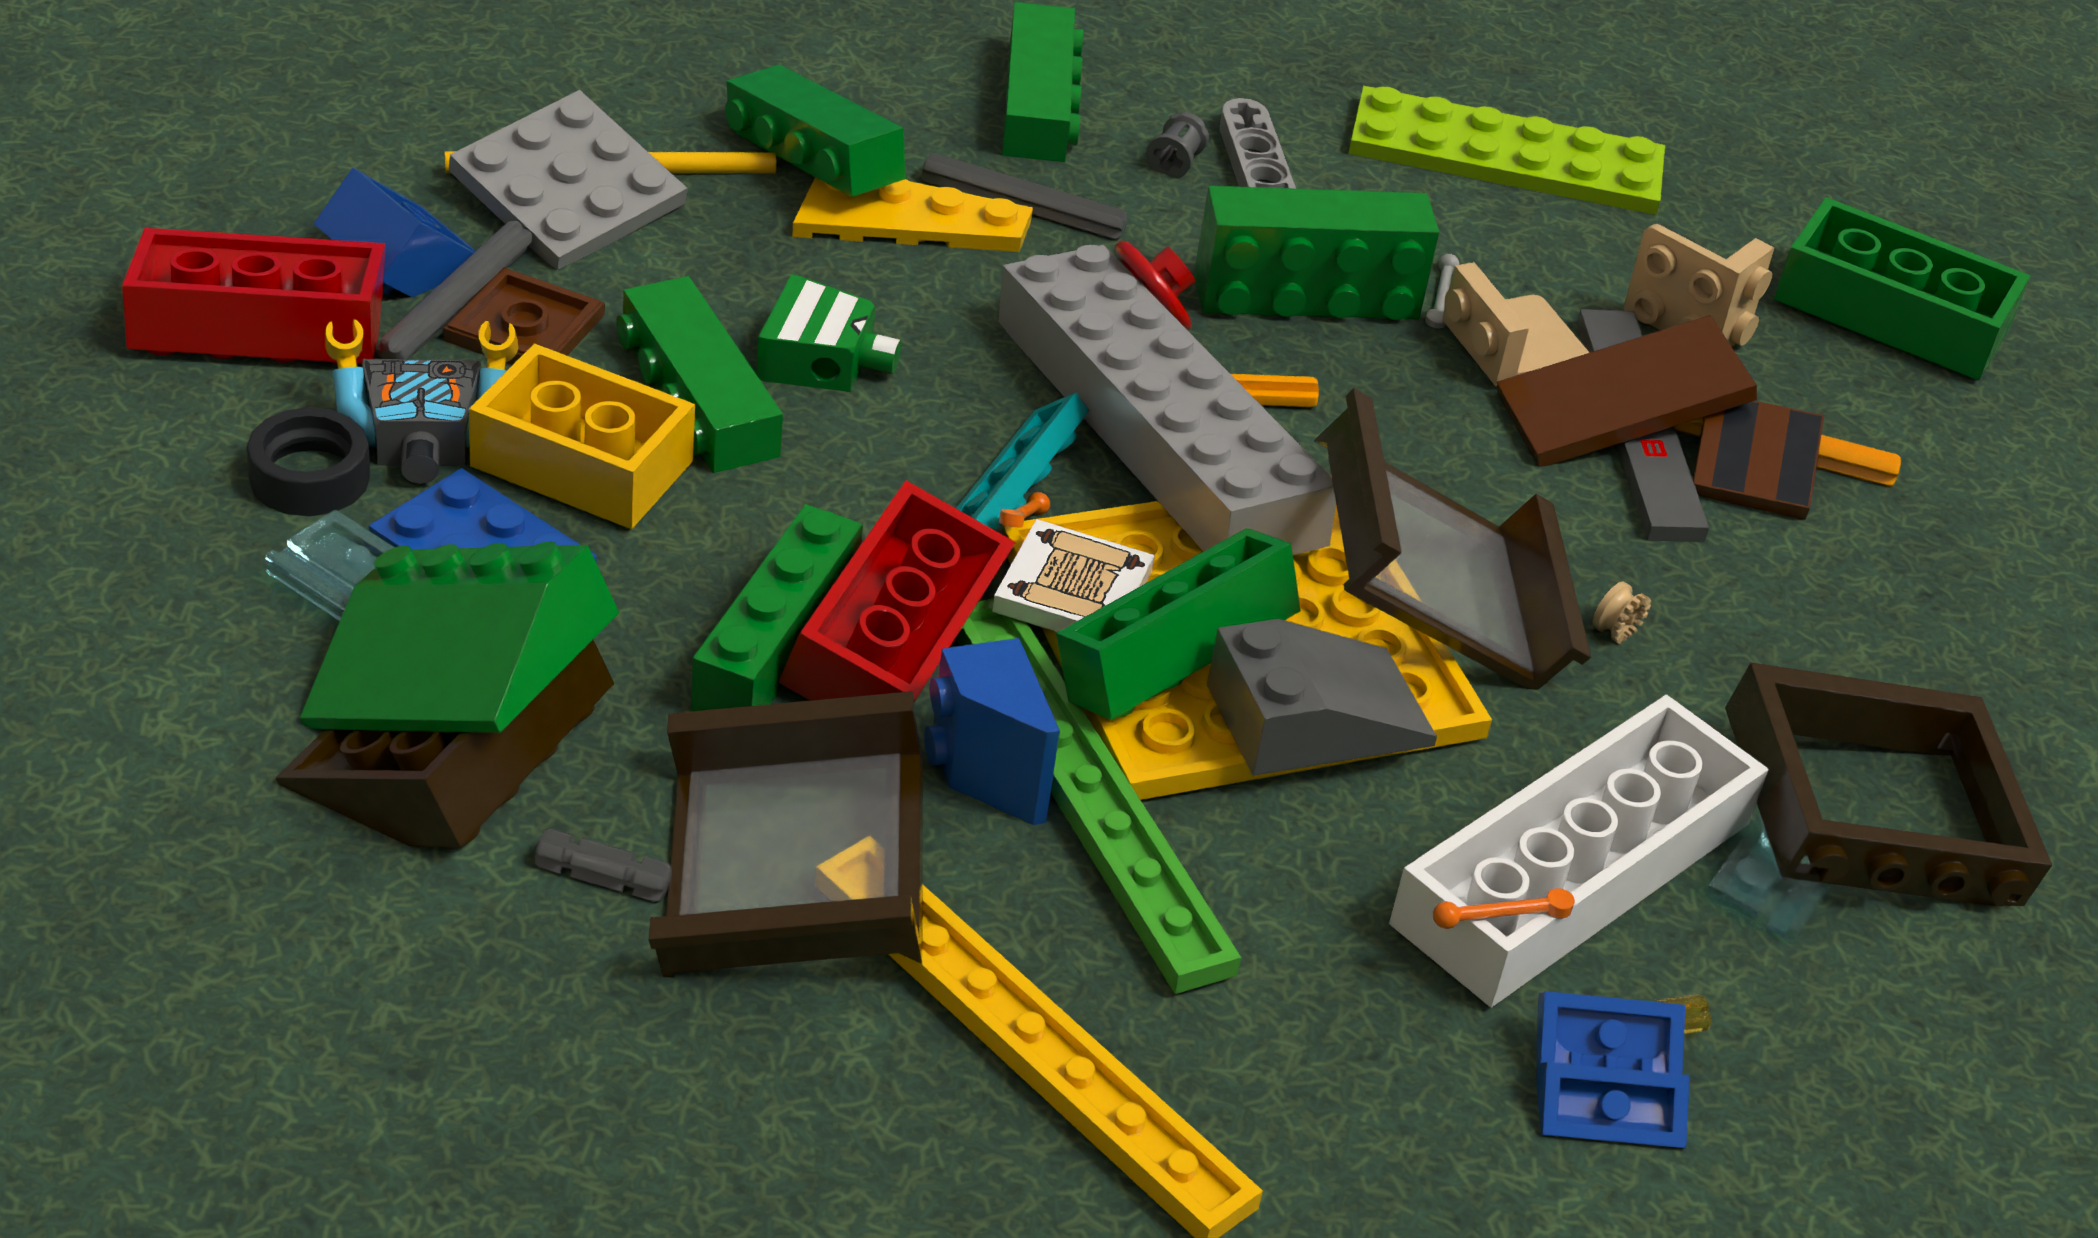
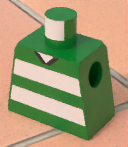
(822, 338)

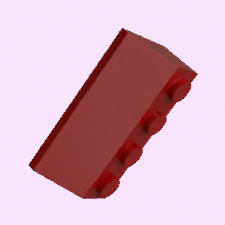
(251, 294)
(897, 601)

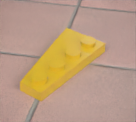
(914, 215)

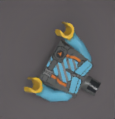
(415, 408)

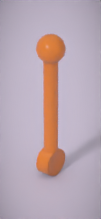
(1037, 504)
(1557, 904)

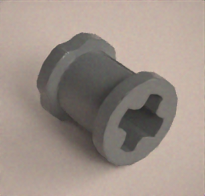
(1166, 144)

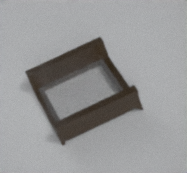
(1448, 571)
(794, 834)

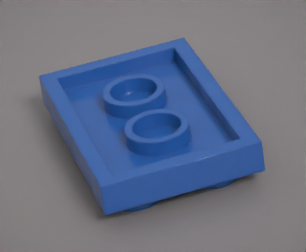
(464, 514)

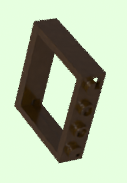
(1786, 702)

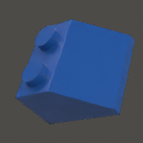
(417, 245)
(993, 728)

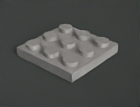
(568, 179)

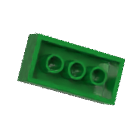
(1315, 252)
(1901, 287)

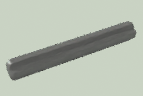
(1046, 201)
(454, 293)

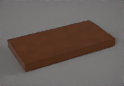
(1626, 391)

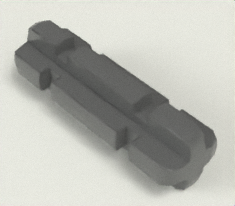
(603, 865)

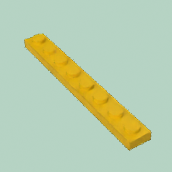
(1079, 1077)

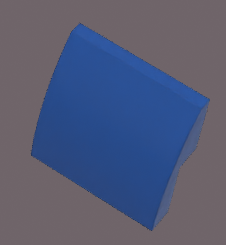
(1611, 1069)

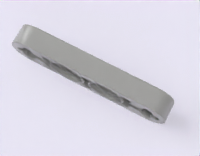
(1261, 136)

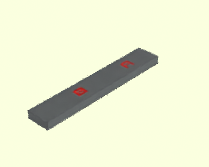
(1653, 461)

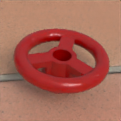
(1162, 277)

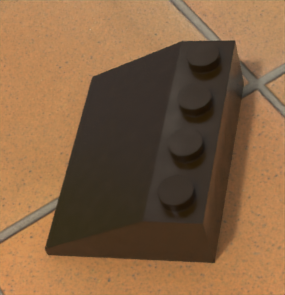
(444, 784)

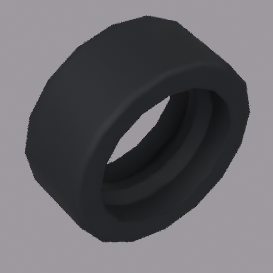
(311, 491)

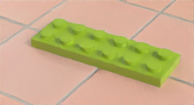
(1509, 149)

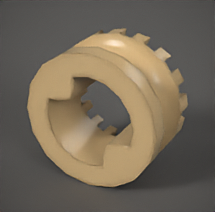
(1621, 611)

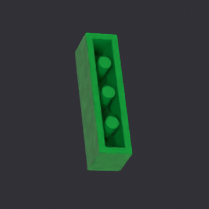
(1043, 83)
(816, 130)
(695, 359)
(1171, 623)
(758, 632)

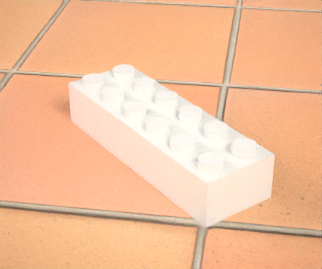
(1597, 825)

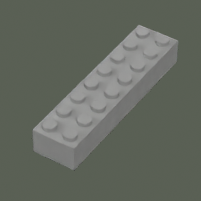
(1164, 401)

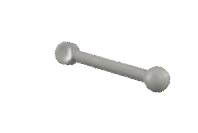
(1446, 266)

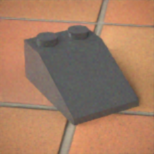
(1311, 697)

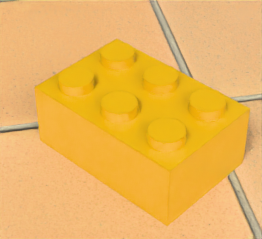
(582, 435)

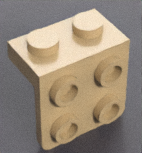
(1685, 282)
(1503, 333)

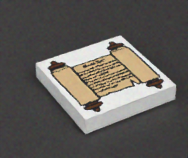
(1067, 576)

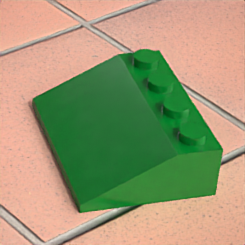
(457, 637)

